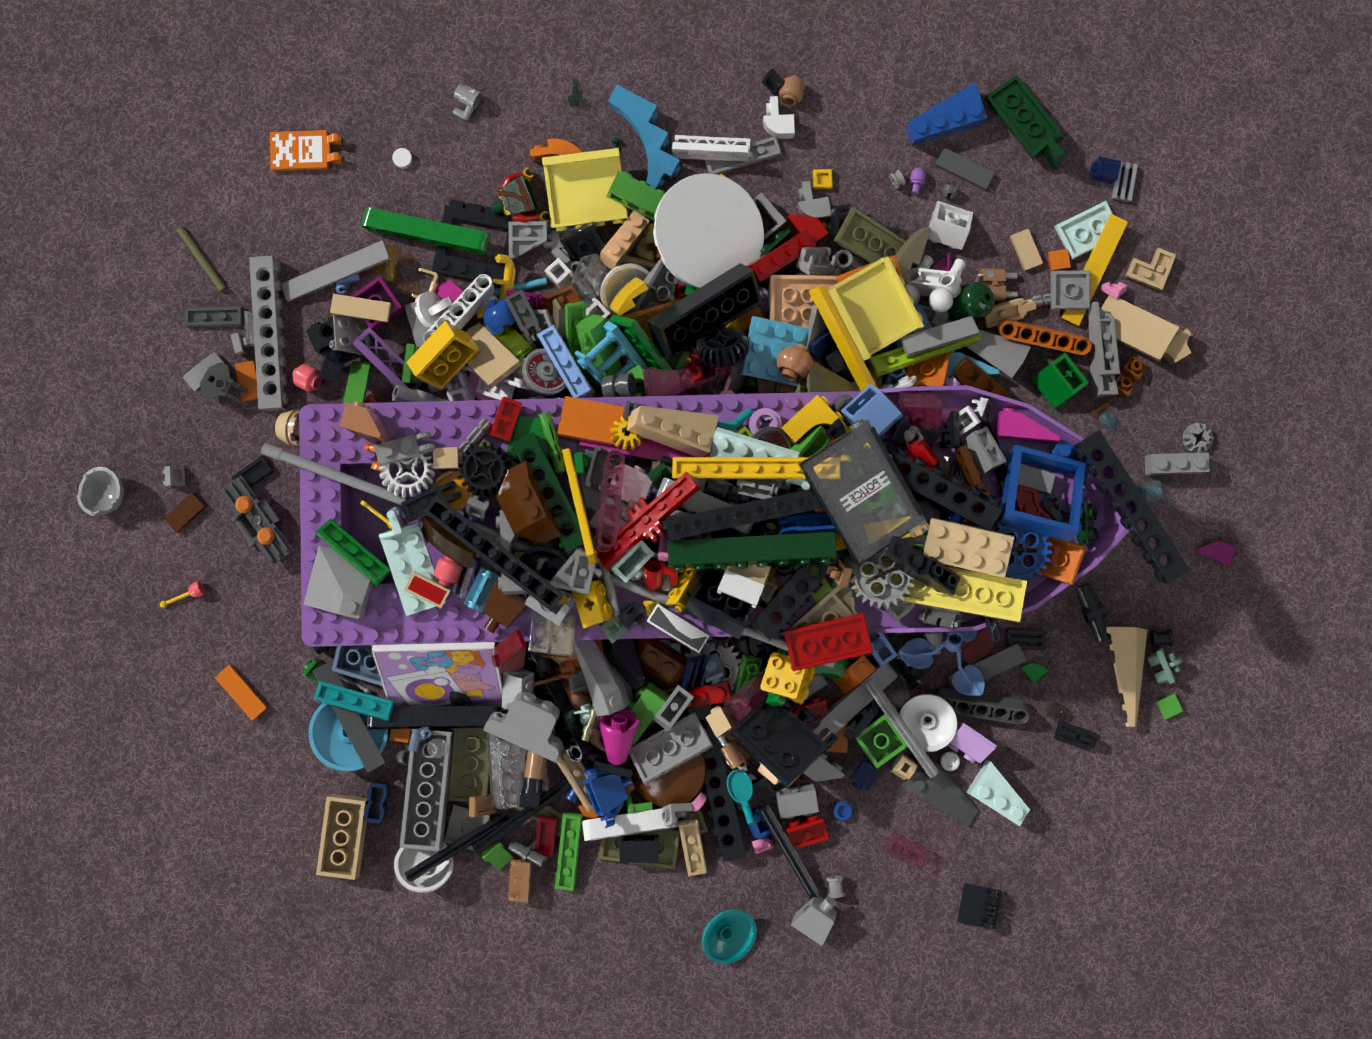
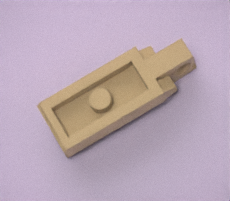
(1013, 310)

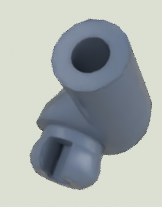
(418, 736)

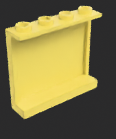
(579, 189)
(875, 307)

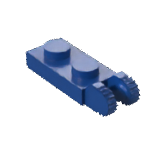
(806, 523)

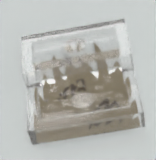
(551, 638)

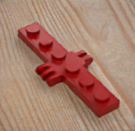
(648, 519)

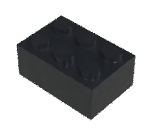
(719, 609)

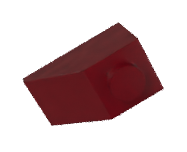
(510, 653)

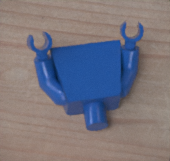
(606, 793)

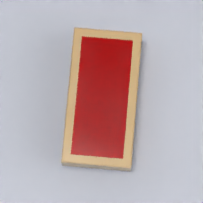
(427, 589)

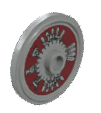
(541, 373)

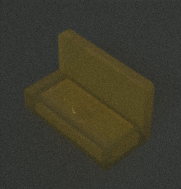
(388, 269)

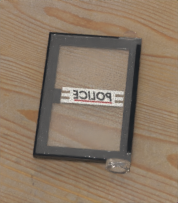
(863, 492)

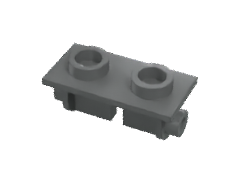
(949, 618)

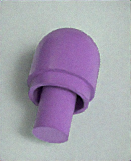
(917, 179)

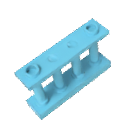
(623, 349)

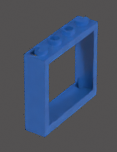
(1037, 524)

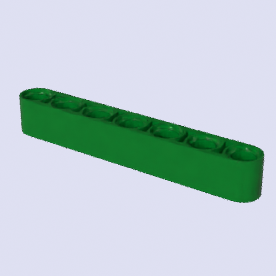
(425, 230)

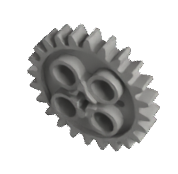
(890, 592)

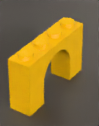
(811, 415)

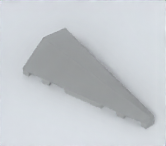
(1000, 352)

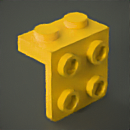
(783, 681)

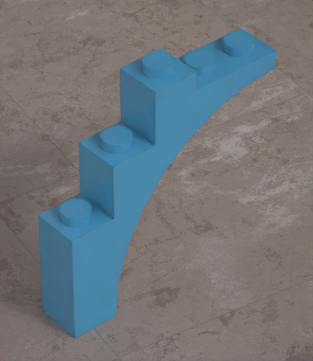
(640, 115)

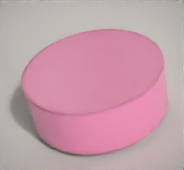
(698, 801)

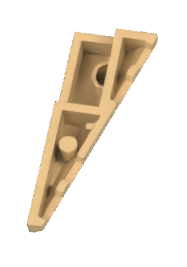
(1129, 651)

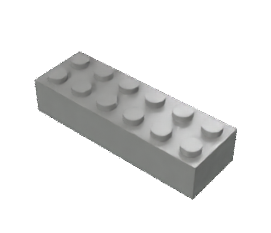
(426, 796)

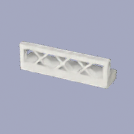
(711, 151)

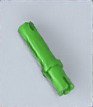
(553, 444)

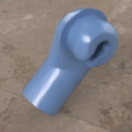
(343, 285)

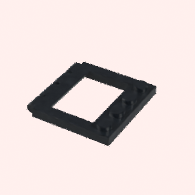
(467, 268)

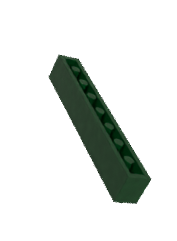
(751, 550)

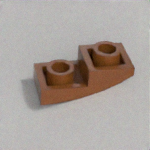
(1129, 375)

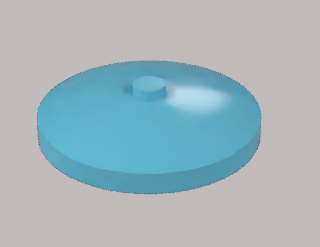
(332, 744)

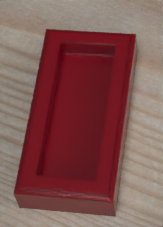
(546, 835)

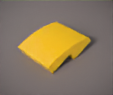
(623, 300)

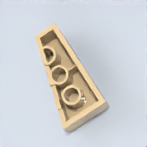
(675, 428)

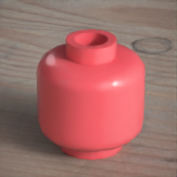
(306, 377)
(448, 571)

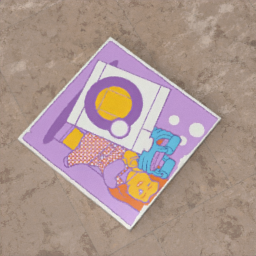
(428, 672)

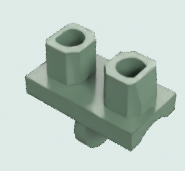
(1167, 674)

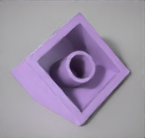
(971, 743)

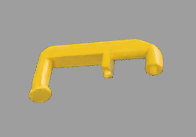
(508, 280)

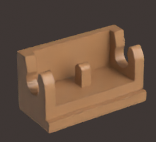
(520, 880)

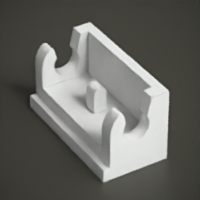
(740, 587)

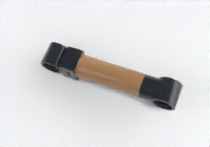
(533, 780)

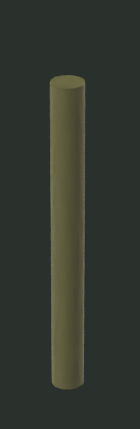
(201, 259)

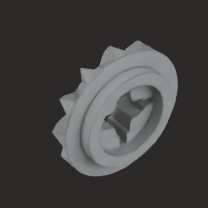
(1190, 441)

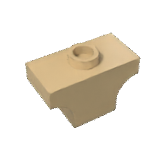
(1178, 348)

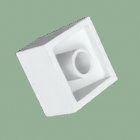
(950, 225)

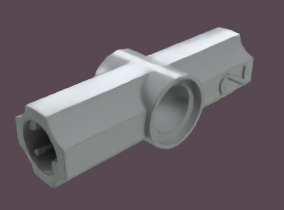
(405, 394)

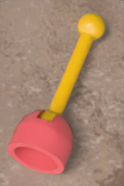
(195, 590)

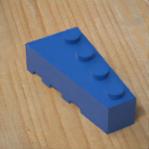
(952, 115)

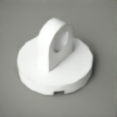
(430, 307)

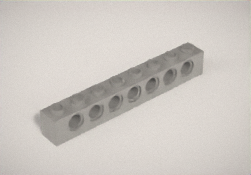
(259, 267)

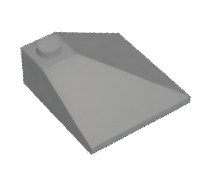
(337, 585)

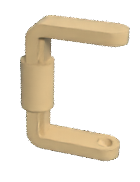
(433, 286)

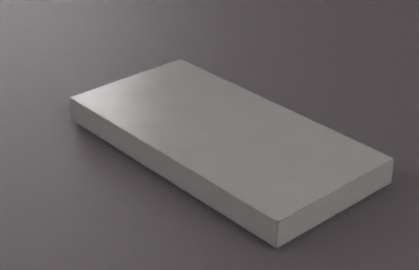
(670, 749)

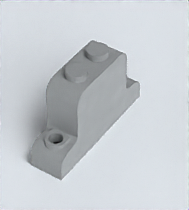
(528, 725)

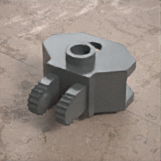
(221, 384)

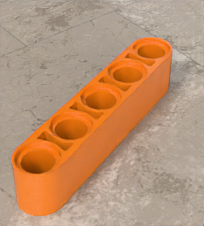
(1052, 340)

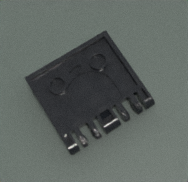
(782, 739)

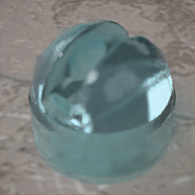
(1107, 419)

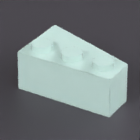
(997, 793)

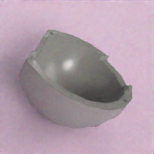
(100, 491)

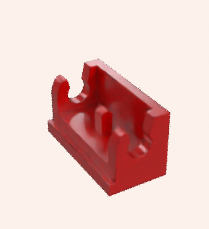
(505, 419)

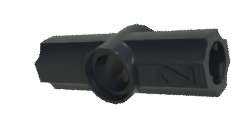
(1093, 611)

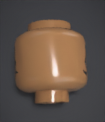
(792, 90)

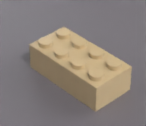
(969, 547)
(342, 837)

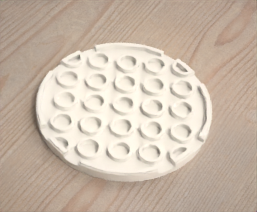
(707, 228)

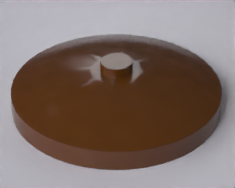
(675, 786)

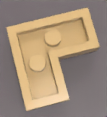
(1152, 274)

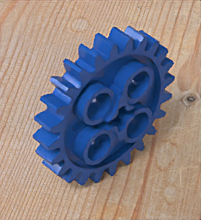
(1016, 567)

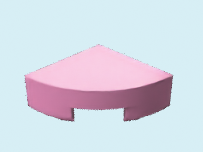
(1114, 290)
(762, 845)

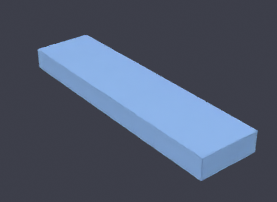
(564, 362)

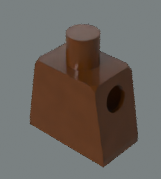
(502, 608)

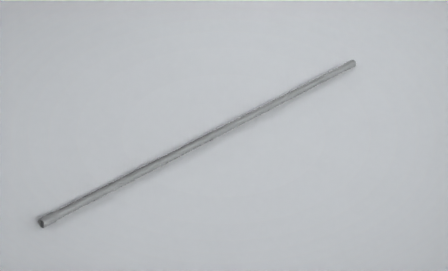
(279, 454)

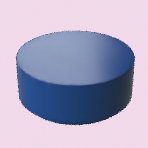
(842, 810)

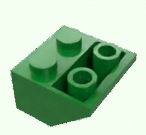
(1059, 380)

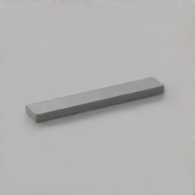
(336, 271)

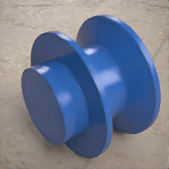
(1063, 449)

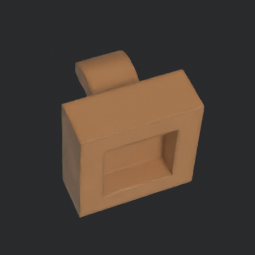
(840, 573)

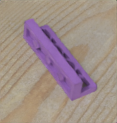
(365, 350)

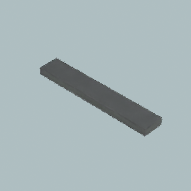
(352, 724)

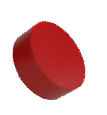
(696, 372)

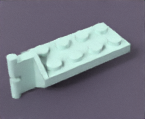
(737, 445)
(407, 553)

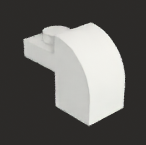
(778, 125)

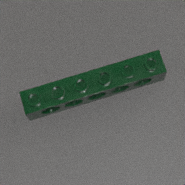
(530, 444)

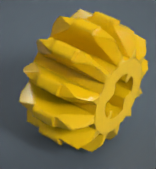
(619, 434)

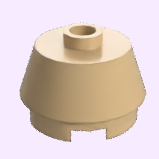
(288, 427)

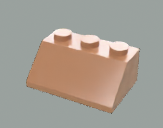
(362, 421)

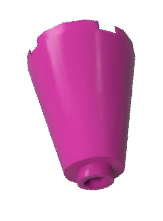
(618, 734)

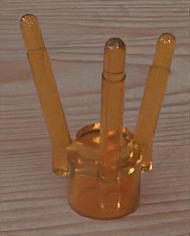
(567, 668)

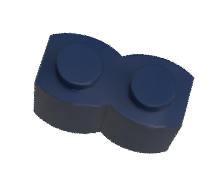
(377, 807)

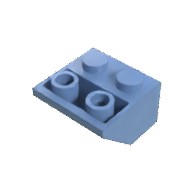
(872, 406)

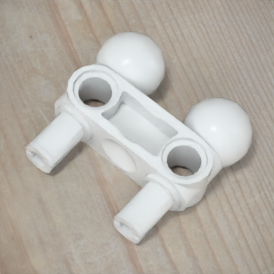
(937, 284)

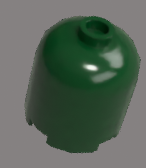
(974, 300)

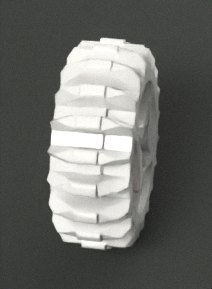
(402, 477)

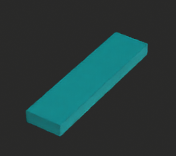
(354, 701)

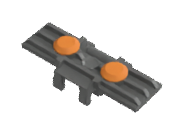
(261, 516)

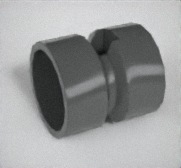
(619, 386)

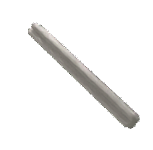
(901, 728)

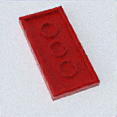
(828, 641)

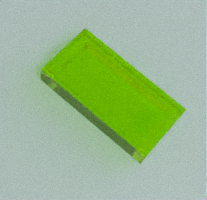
(513, 342)

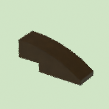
(447, 543)

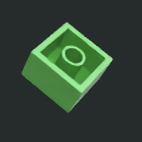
(880, 741)

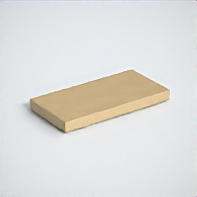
(1140, 328)
(493, 360)

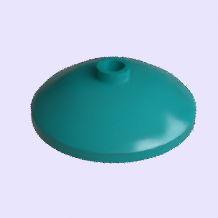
(729, 936)

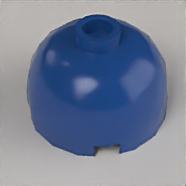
(497, 316)

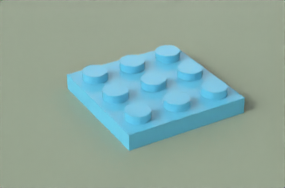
(766, 341)

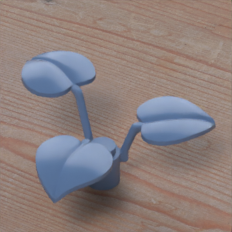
(919, 655)

